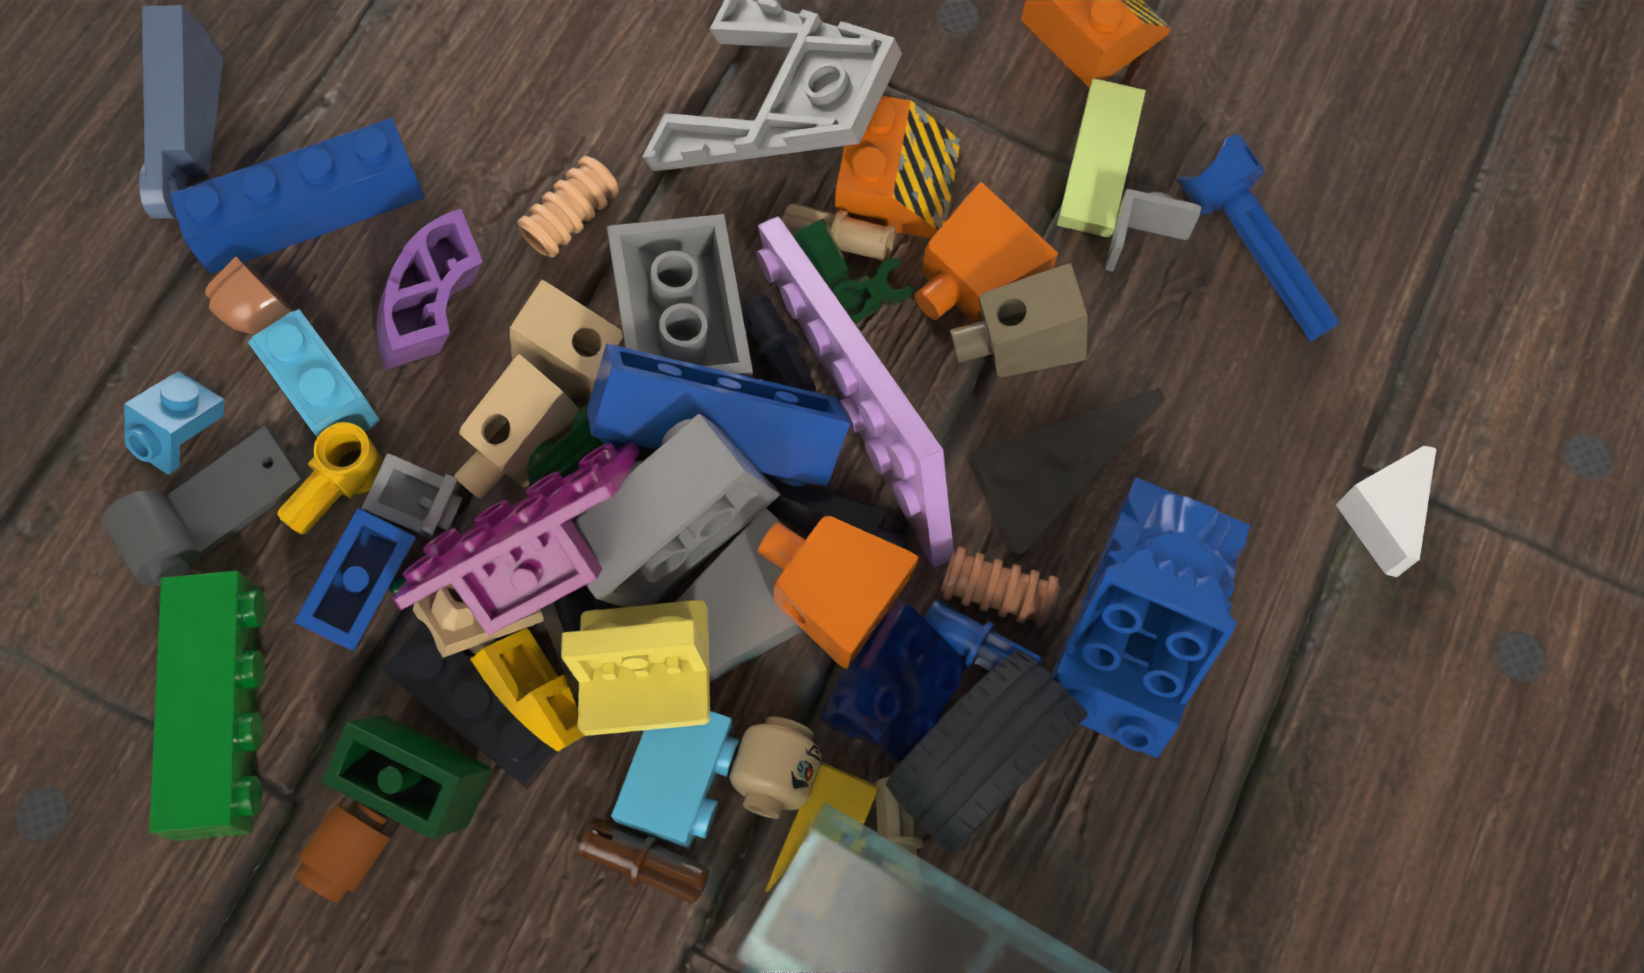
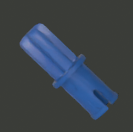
(971, 638)

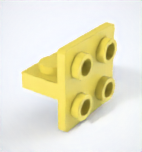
(641, 667)

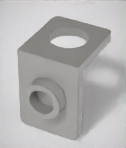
(1151, 213)

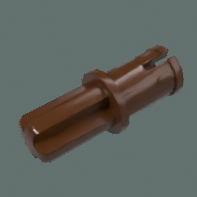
(643, 861)

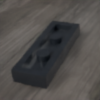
(467, 704)

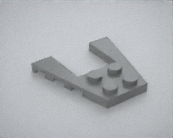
(815, 103)

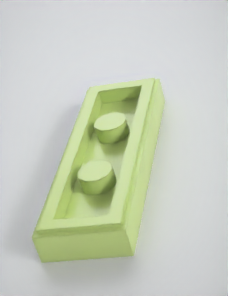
(1101, 158)

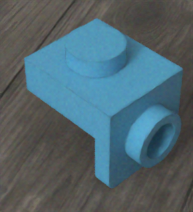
(168, 417)

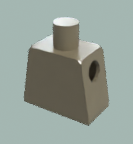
(1028, 324)

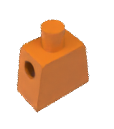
(977, 252)
(837, 582)

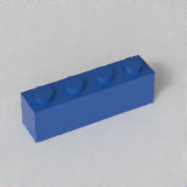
(297, 196)
(773, 424)

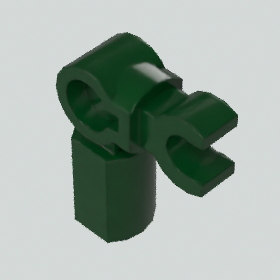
(857, 296)

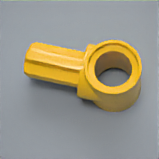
(330, 481)

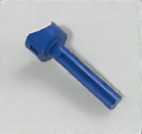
(1228, 186)

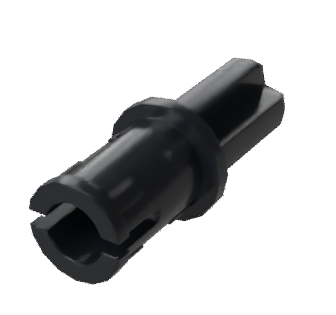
(775, 344)

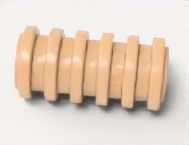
(568, 206)

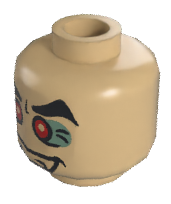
(775, 766)

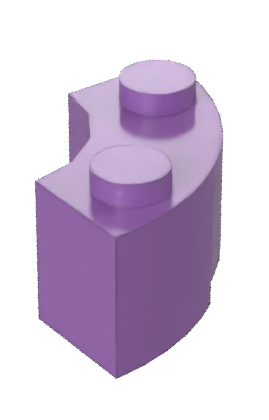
(424, 277)

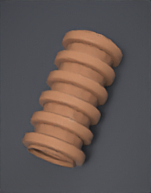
(1000, 588)

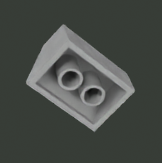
(680, 292)
(672, 513)

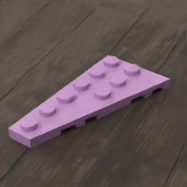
(876, 406)

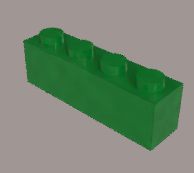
(207, 707)

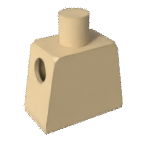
(562, 340)
(511, 424)

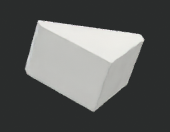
(1392, 510)

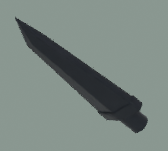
(807, 506)

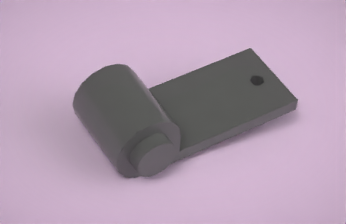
(171, 532)

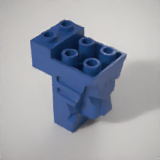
(1152, 616)

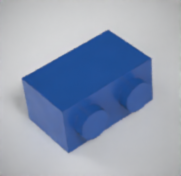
(354, 580)

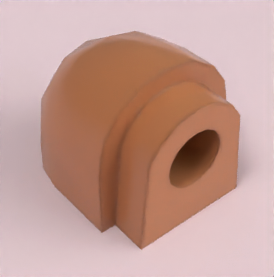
(244, 298)

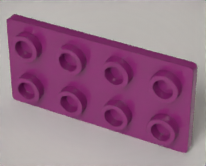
(523, 552)

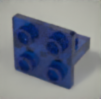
(896, 684)

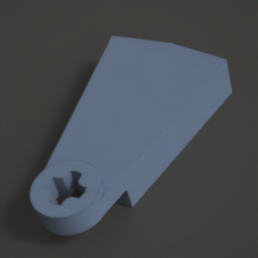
(179, 104)

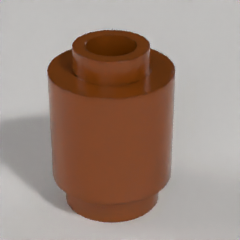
(342, 850)

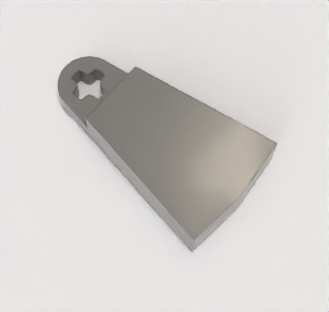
(741, 602)

